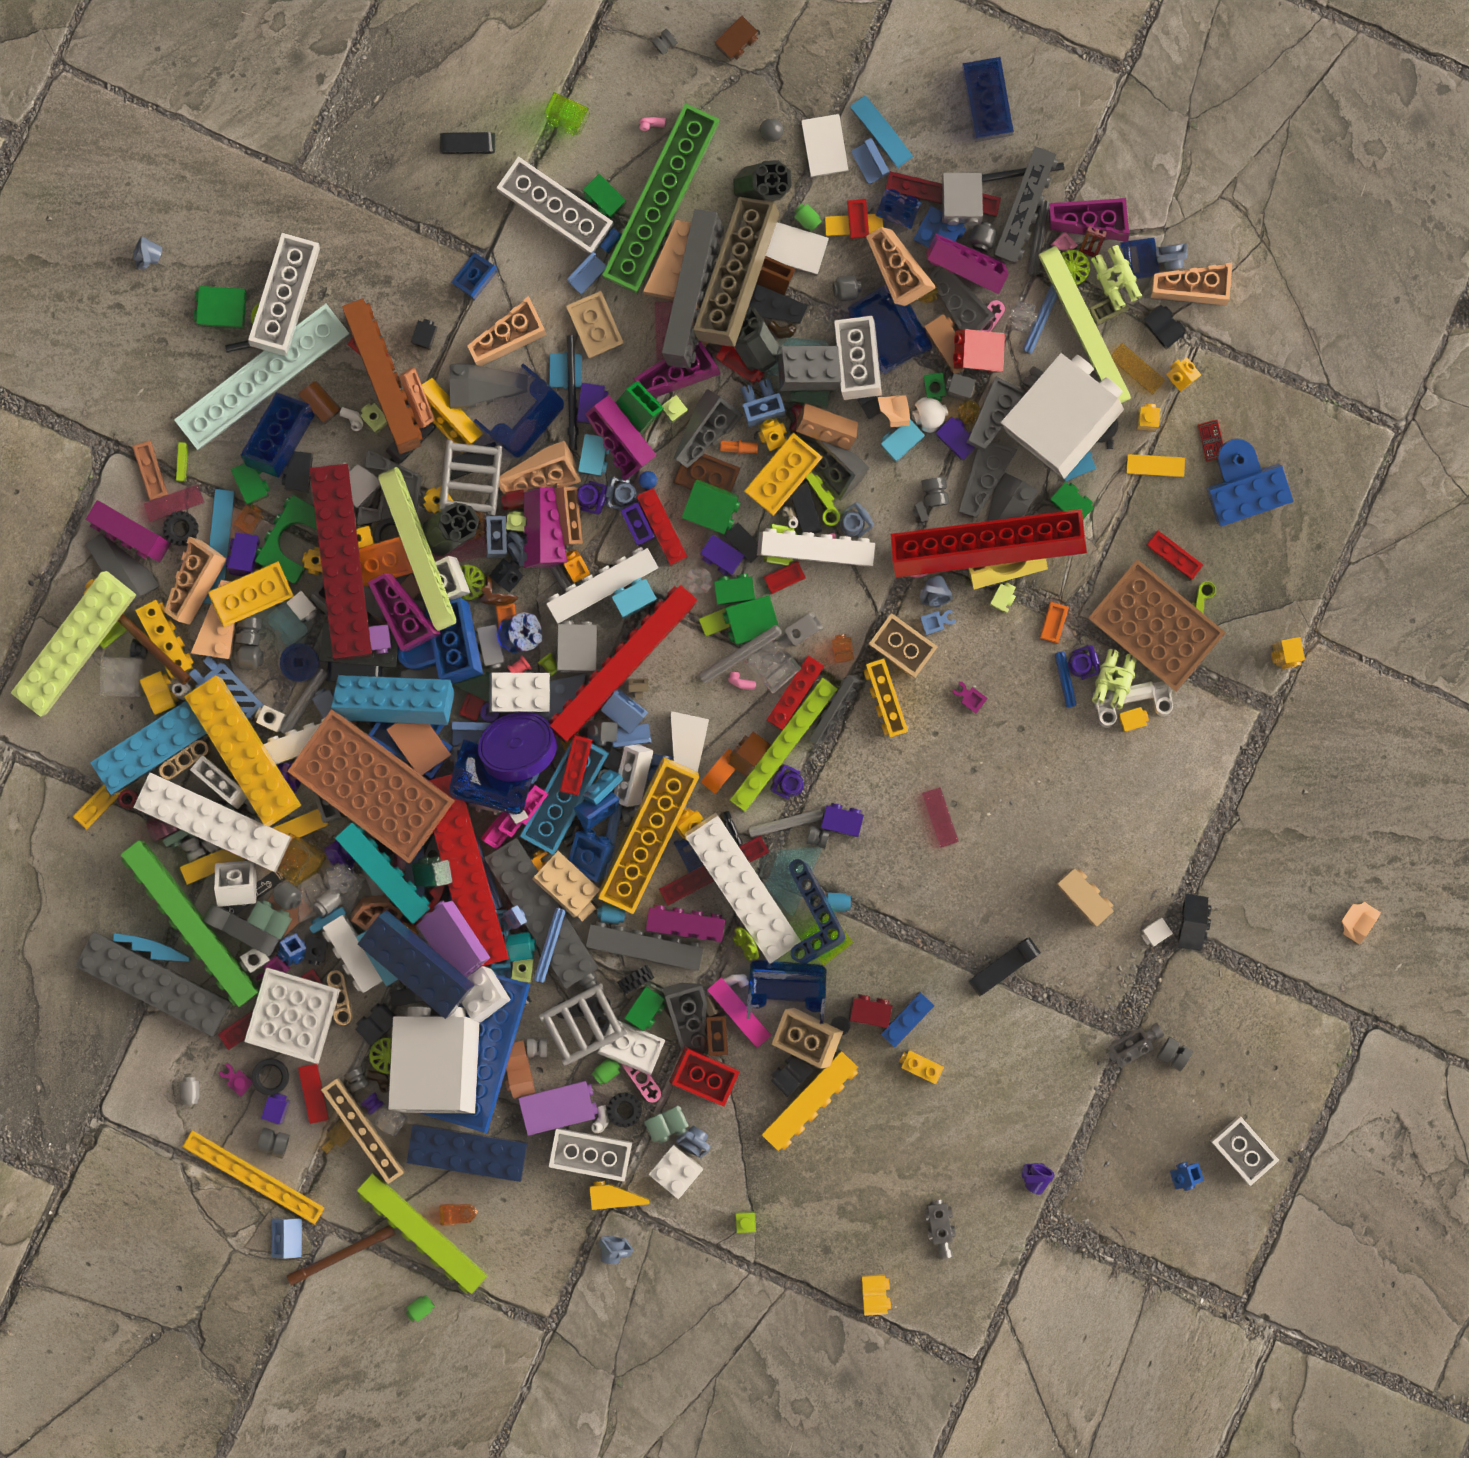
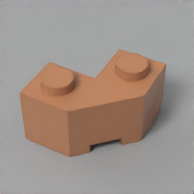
(370, 908)
(518, 1070)

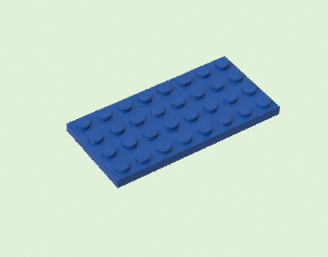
(494, 1049)

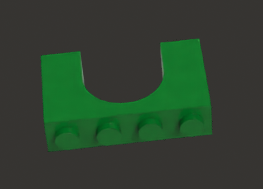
(295, 512)

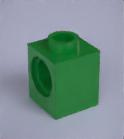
(938, 379)

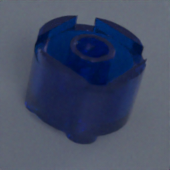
(519, 632)
(310, 664)

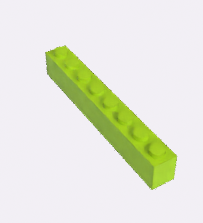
(783, 744)
(422, 1233)

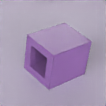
(380, 638)

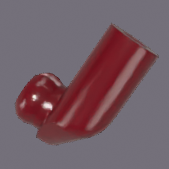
(796, 409)

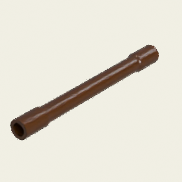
(174, 669)
(304, 1273)

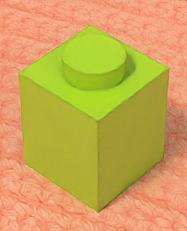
(745, 1222)

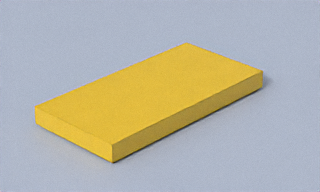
(783, 474)
(250, 594)

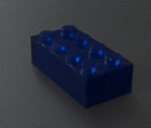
(987, 99)
(277, 435)

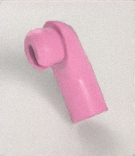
(646, 123)
(740, 683)

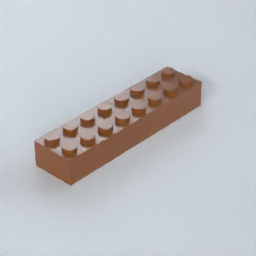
(380, 372)

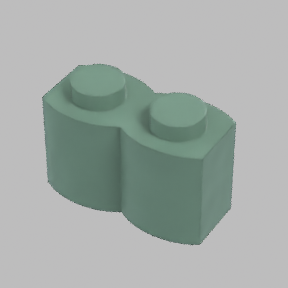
(269, 919)
(667, 1123)

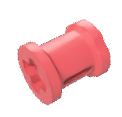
(519, 666)

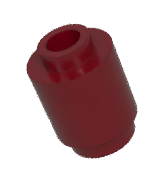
(513, 500)
(122, 798)

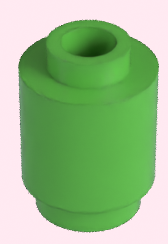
(807, 217)
(606, 1071)
(419, 1308)

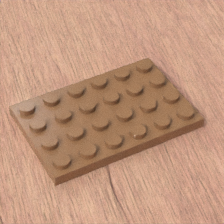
(1157, 625)

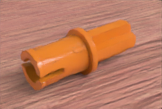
(739, 447)

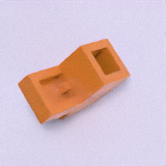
(719, 773)

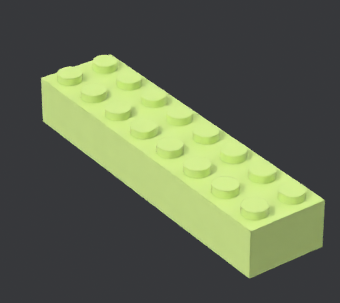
(73, 643)

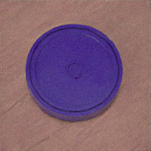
(517, 746)

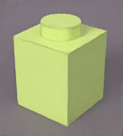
(674, 409)

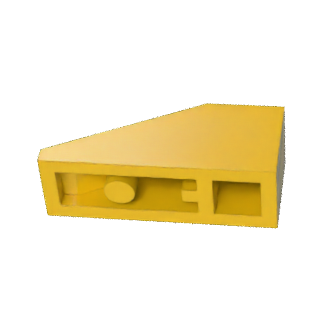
(611, 1196)

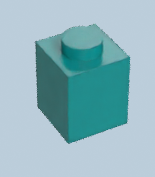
(520, 946)

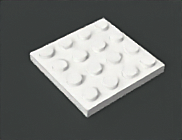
(292, 1015)

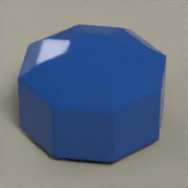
(648, 480)

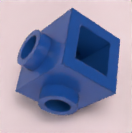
(292, 950)
(1183, 1178)

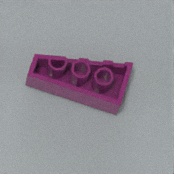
(543, 529)
(127, 531)
(402, 614)
(685, 924)

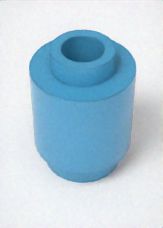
(839, 902)
(611, 914)

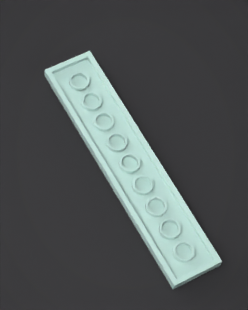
(261, 378)

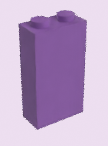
(453, 938)
(558, 1107)

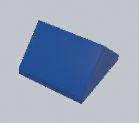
(474, 276)
(592, 814)

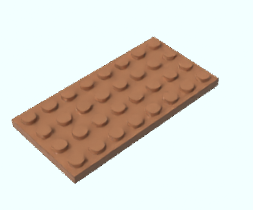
(371, 786)

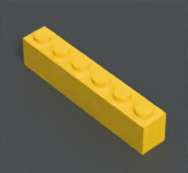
(809, 1101)

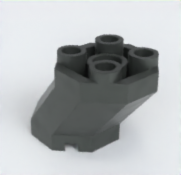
(763, 181)
(756, 343)
(450, 528)

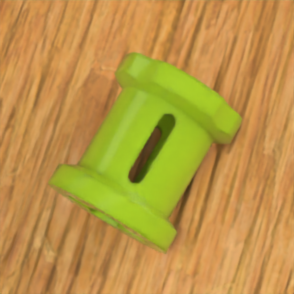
(549, 664)

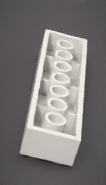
(212, 822)
(742, 887)

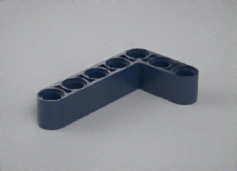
(818, 912)

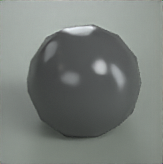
(771, 130)

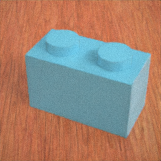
(901, 440)
(593, 456)

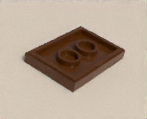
(709, 471)

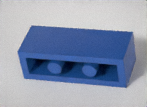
(907, 1019)

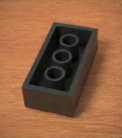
(385, 660)

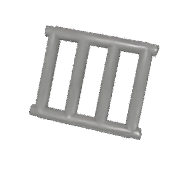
(495, 471)
(601, 1040)

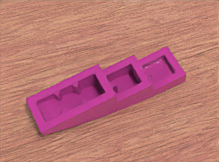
(505, 825)
(738, 1012)

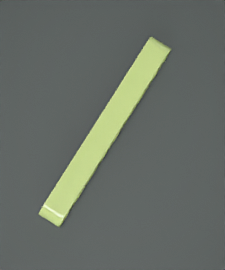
(1081, 319)
(417, 548)

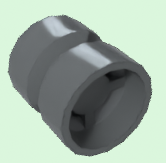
(935, 492)
(248, 631)
(1175, 1054)
(273, 1143)

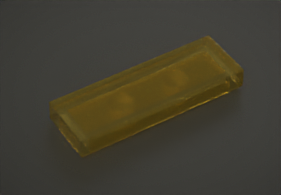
(1137, 368)

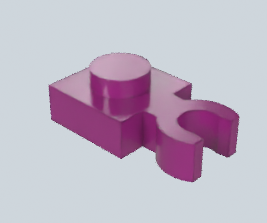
(972, 699)
(276, 964)
(238, 1081)

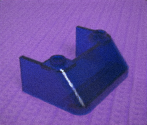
(533, 423)
(787, 982)

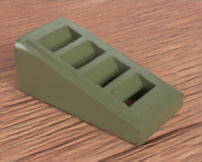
(1099, 318)

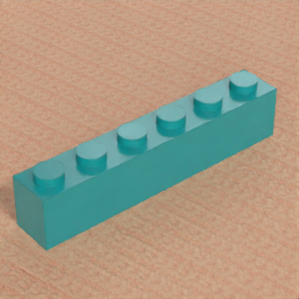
(382, 873)

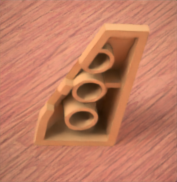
(546, 468)

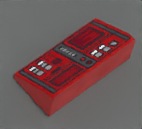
(1211, 439)

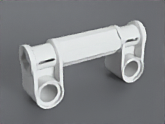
(1137, 693)

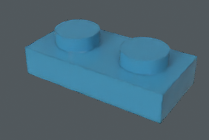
(602, 787)
(320, 922)

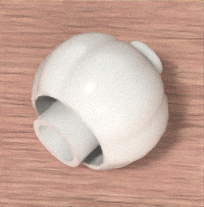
(929, 414)

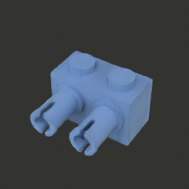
(764, 408)

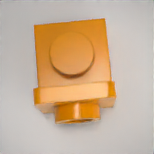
(576, 566)
(537, 859)

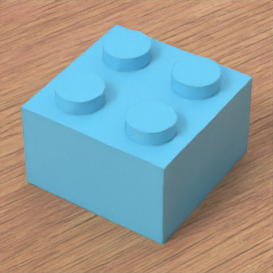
(634, 598)

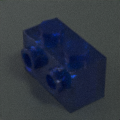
(898, 208)

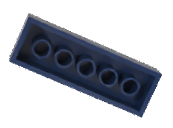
(416, 964)
(467, 1152)

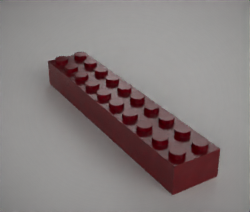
(340, 562)

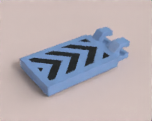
(245, 698)

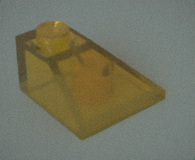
(300, 861)

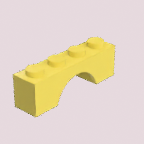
(995, 574)

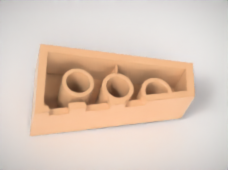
(668, 266)
(899, 268)
(1195, 285)
(508, 334)
(193, 581)
(213, 638)

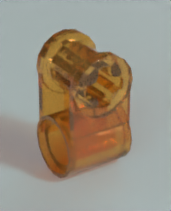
(453, 1214)

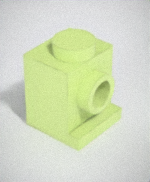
(377, 424)
(516, 521)
(1003, 597)
(525, 976)

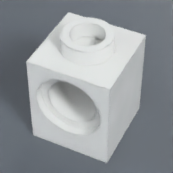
(302, 606)
(278, 720)
(1156, 932)
(247, 966)

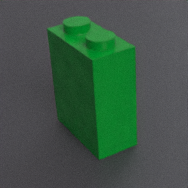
(220, 307)
(639, 406)
(711, 507)
(749, 619)

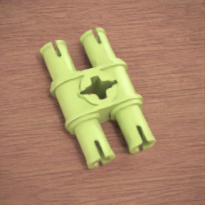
(1125, 278)
(1106, 680)

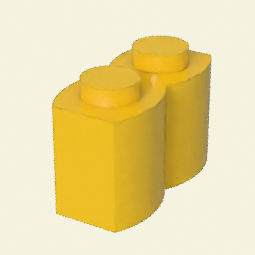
(158, 692)
(874, 1294)

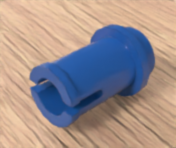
(610, 240)

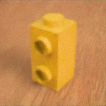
(1148, 418)
(921, 1066)

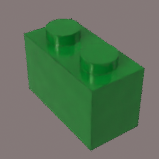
(604, 196)
(250, 484)
(1069, 499)
(734, 590)
(645, 1008)

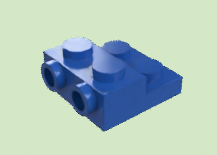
(933, 225)
(591, 853)

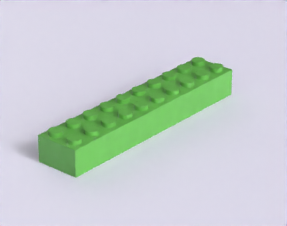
(661, 198)
(189, 921)

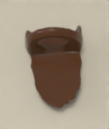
(495, 599)

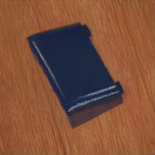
(897, 329)
(475, 785)

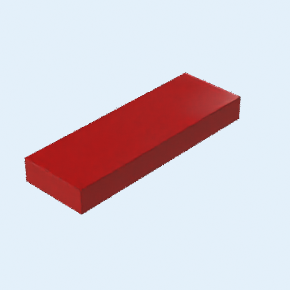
(1174, 555)
(576, 765)
(312, 1093)

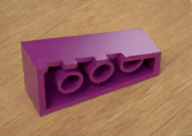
(1104, 214)
(967, 263)
(664, 379)
(620, 437)

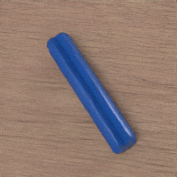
(1065, 679)

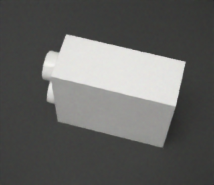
(1064, 414)
(433, 1063)

